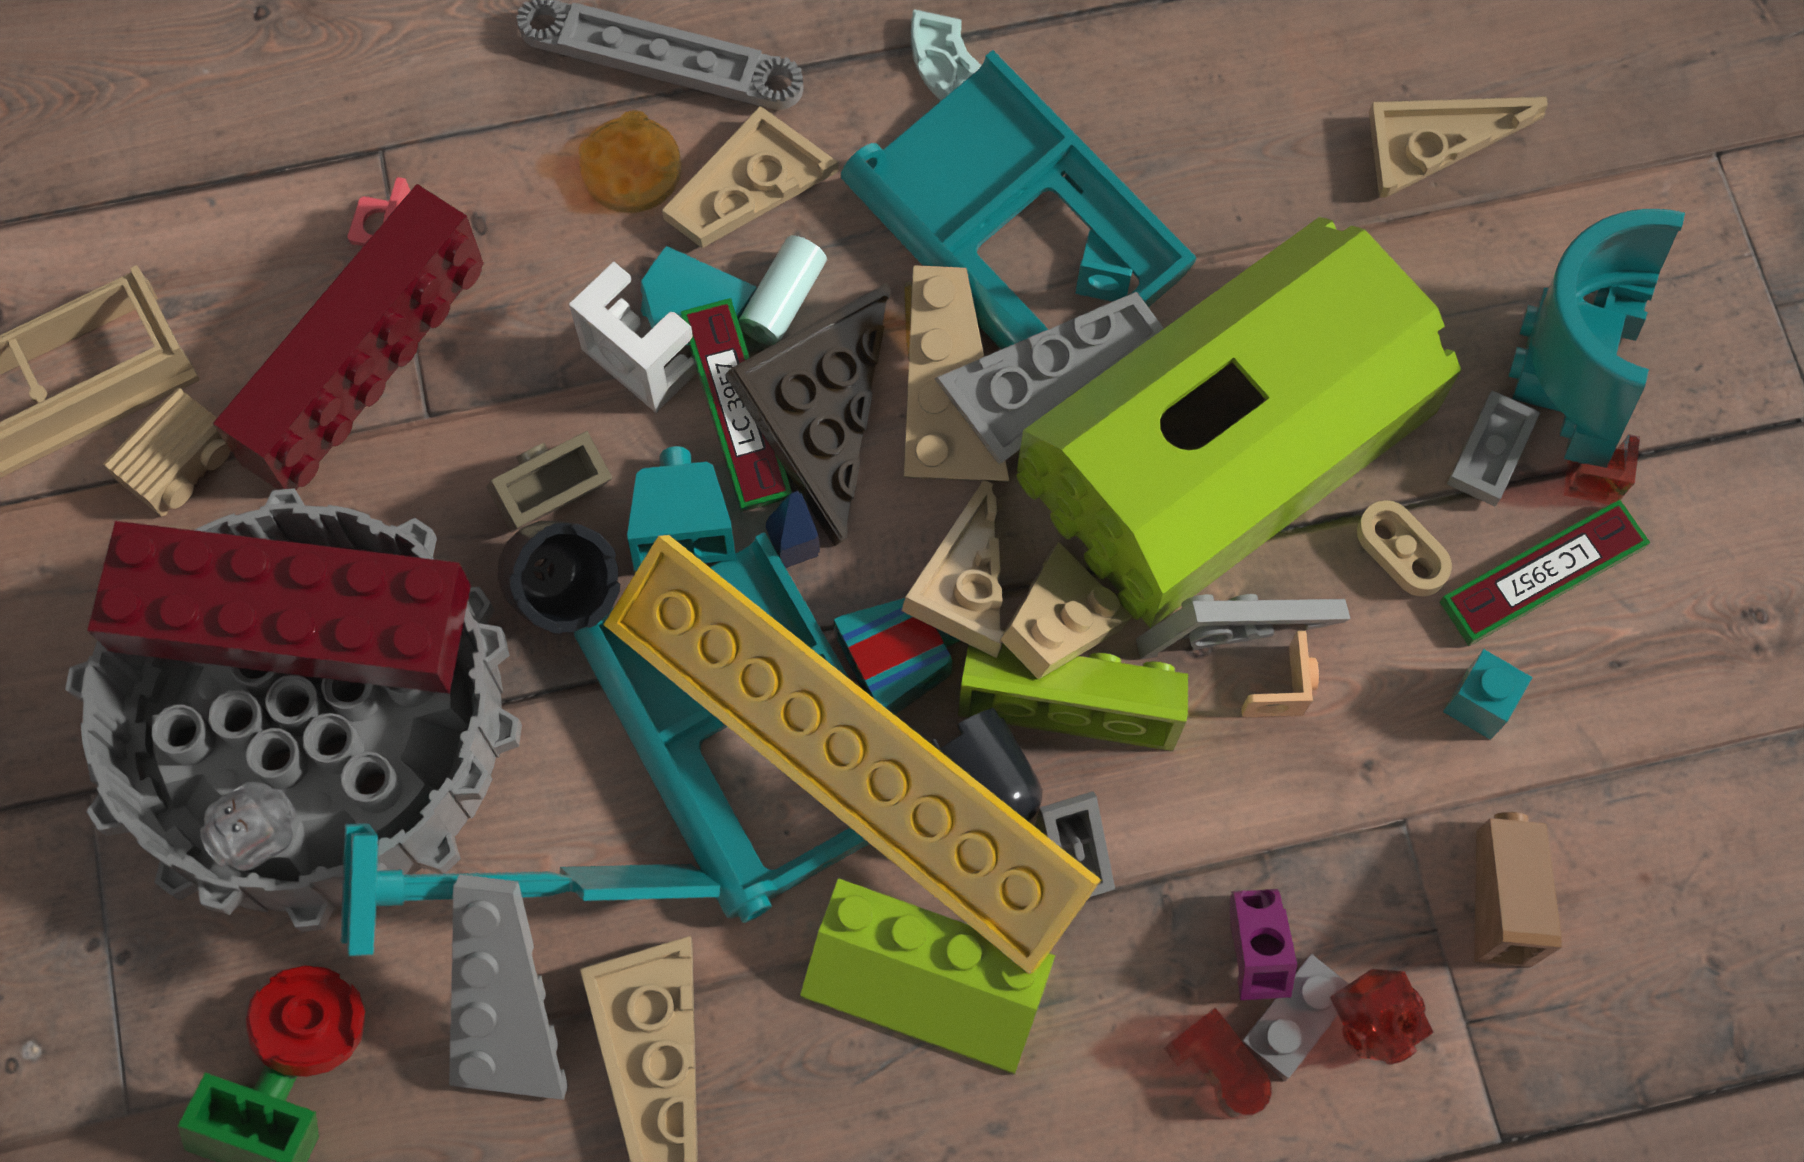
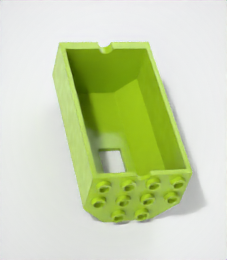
(1345, 372)

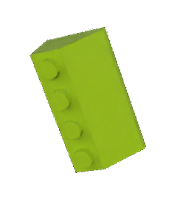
(1081, 698)
(922, 977)

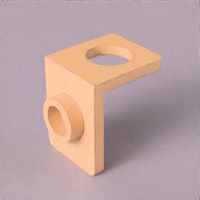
(1304, 680)

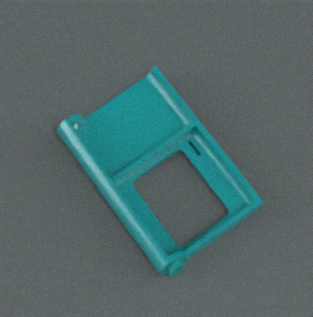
(982, 163)
(671, 726)

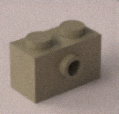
(548, 480)

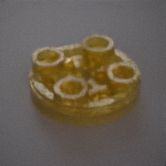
(630, 163)

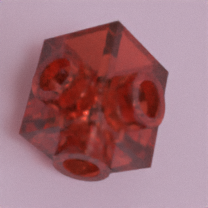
(1382, 1016)

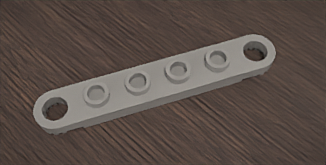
(661, 52)

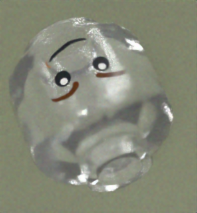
(248, 826)

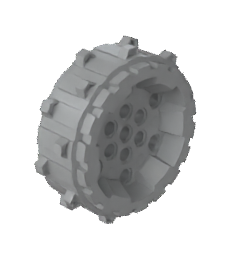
(425, 742)

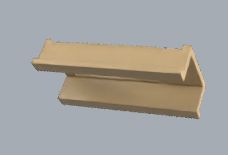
(102, 398)

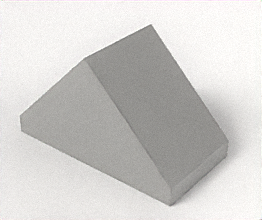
(1079, 831)

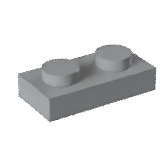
(1493, 448)
(1296, 1023)

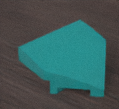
(682, 283)

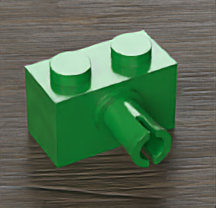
(248, 1124)

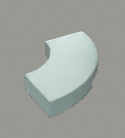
(940, 52)

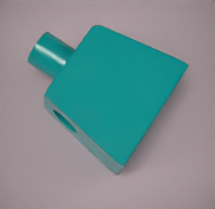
(680, 502)

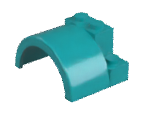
(1575, 344)

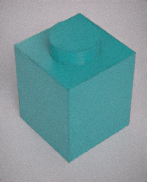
(1487, 694)

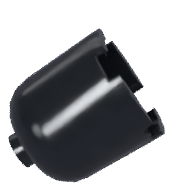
(579, 580)
(996, 761)

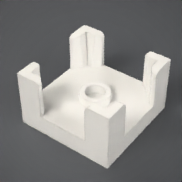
(615, 346)

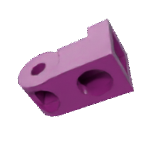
(1262, 945)

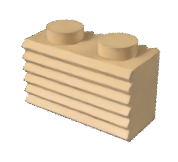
(169, 453)

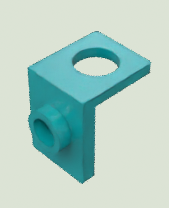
(1101, 272)

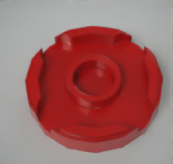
(305, 1021)

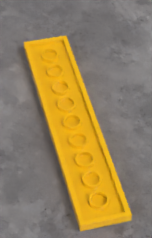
(852, 754)

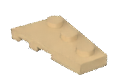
(746, 178)
(1062, 615)

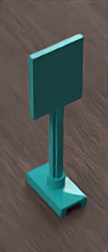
(368, 887)

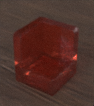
(1603, 483)

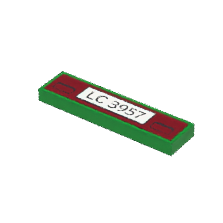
(751, 462)
(1544, 572)

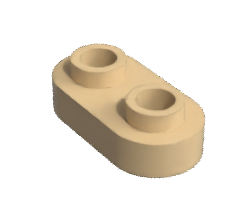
(1408, 547)

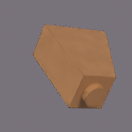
(1514, 893)

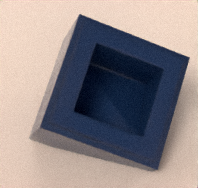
(793, 531)

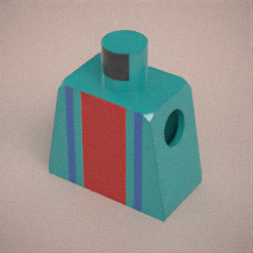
(894, 653)

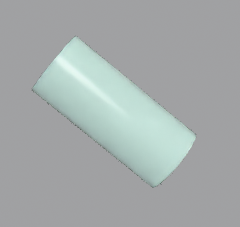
(782, 290)

